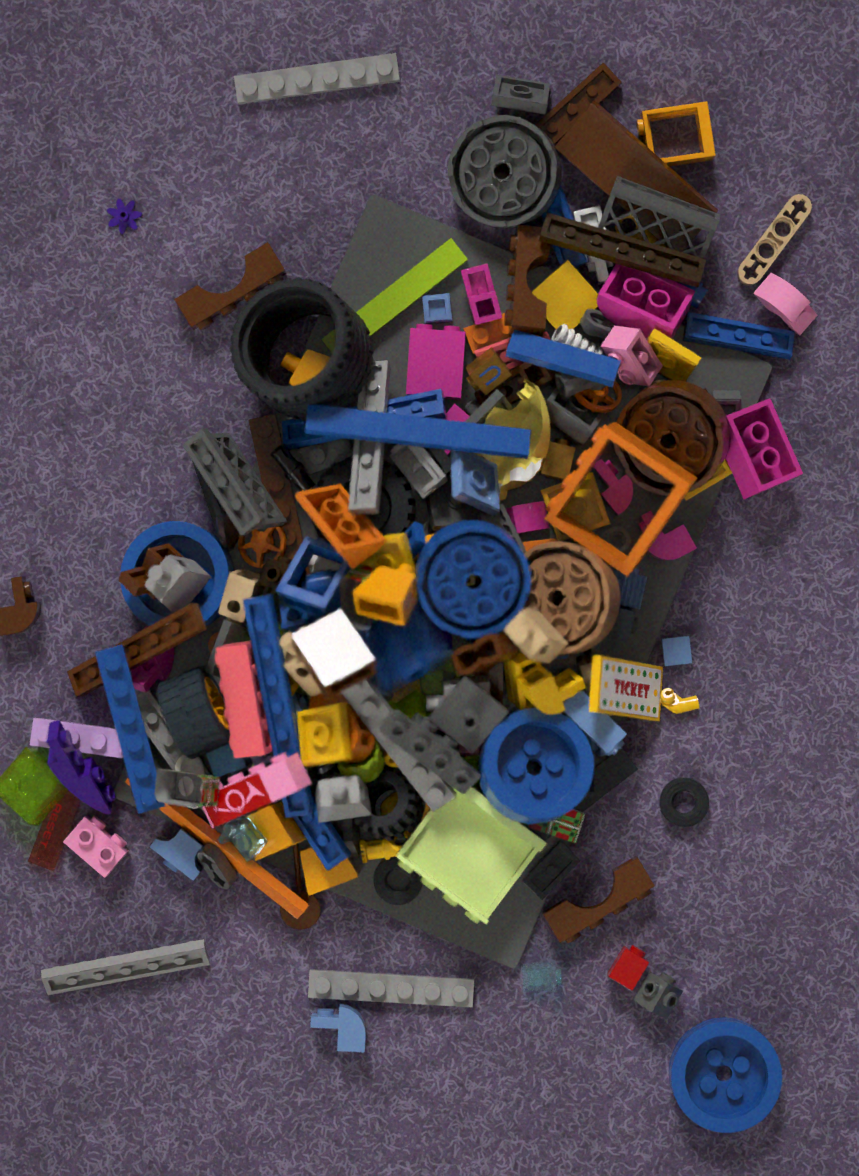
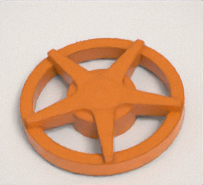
(599, 396)
(262, 543)

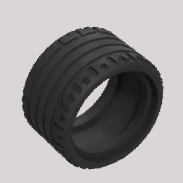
(269, 315)

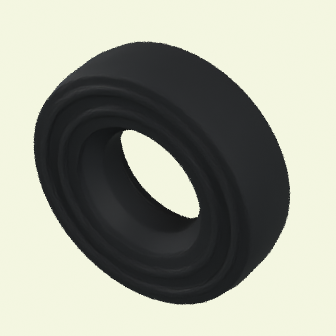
(701, 802)
(391, 896)

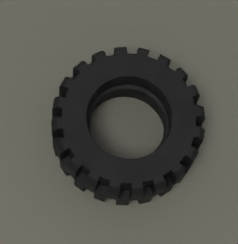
(393, 483)

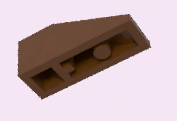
(509, 388)

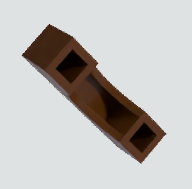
(202, 306)
(526, 310)
(629, 883)

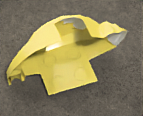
(528, 414)

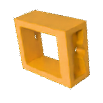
(703, 124)

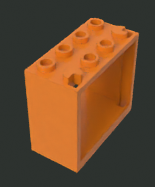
(614, 432)

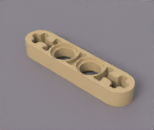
(776, 241)

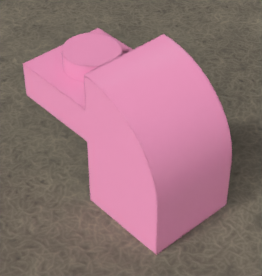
(786, 302)

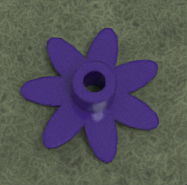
(124, 221)

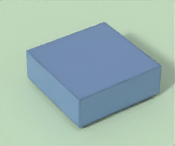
(437, 308)
(676, 651)

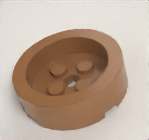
(588, 588)

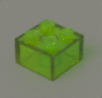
(31, 786)

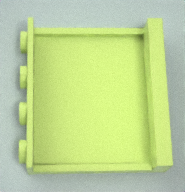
(469, 853)

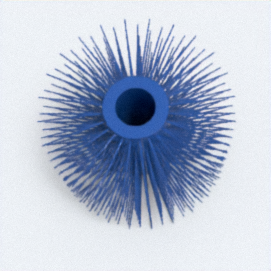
(403, 650)

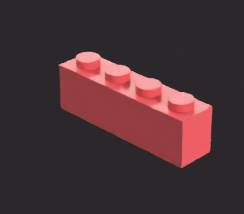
(242, 700)

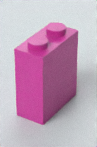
(435, 360)

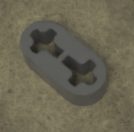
(217, 866)

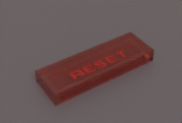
(53, 832)

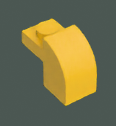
(548, 691)

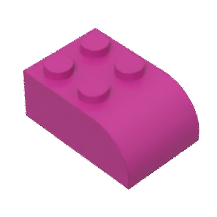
(644, 301)
(759, 450)

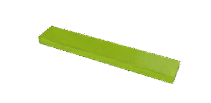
(407, 289)

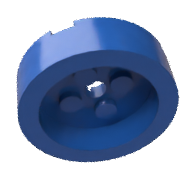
(192, 544)
(466, 550)
(563, 761)
(742, 1098)

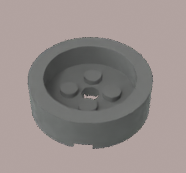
(532, 177)

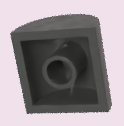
(572, 417)

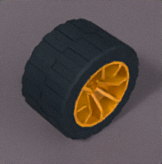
(194, 712)

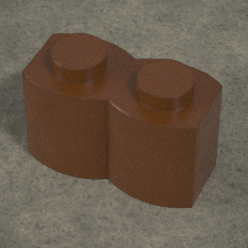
(484, 654)

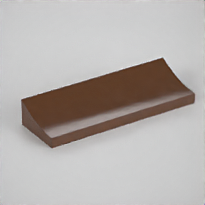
(608, 150)

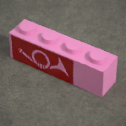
(258, 788)

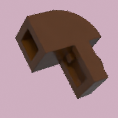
(135, 578)
(23, 614)

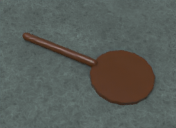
(312, 912)

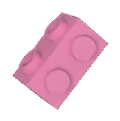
(638, 360)
(96, 845)

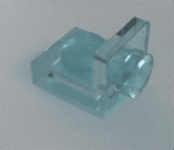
(244, 837)
(540, 976)

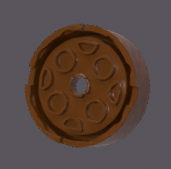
(693, 420)

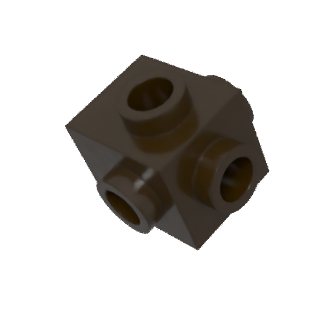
(273, 572)

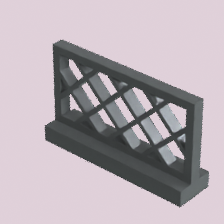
(665, 205)
(226, 481)

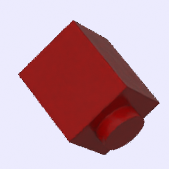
(628, 966)

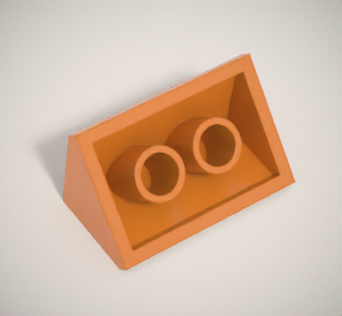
(350, 534)

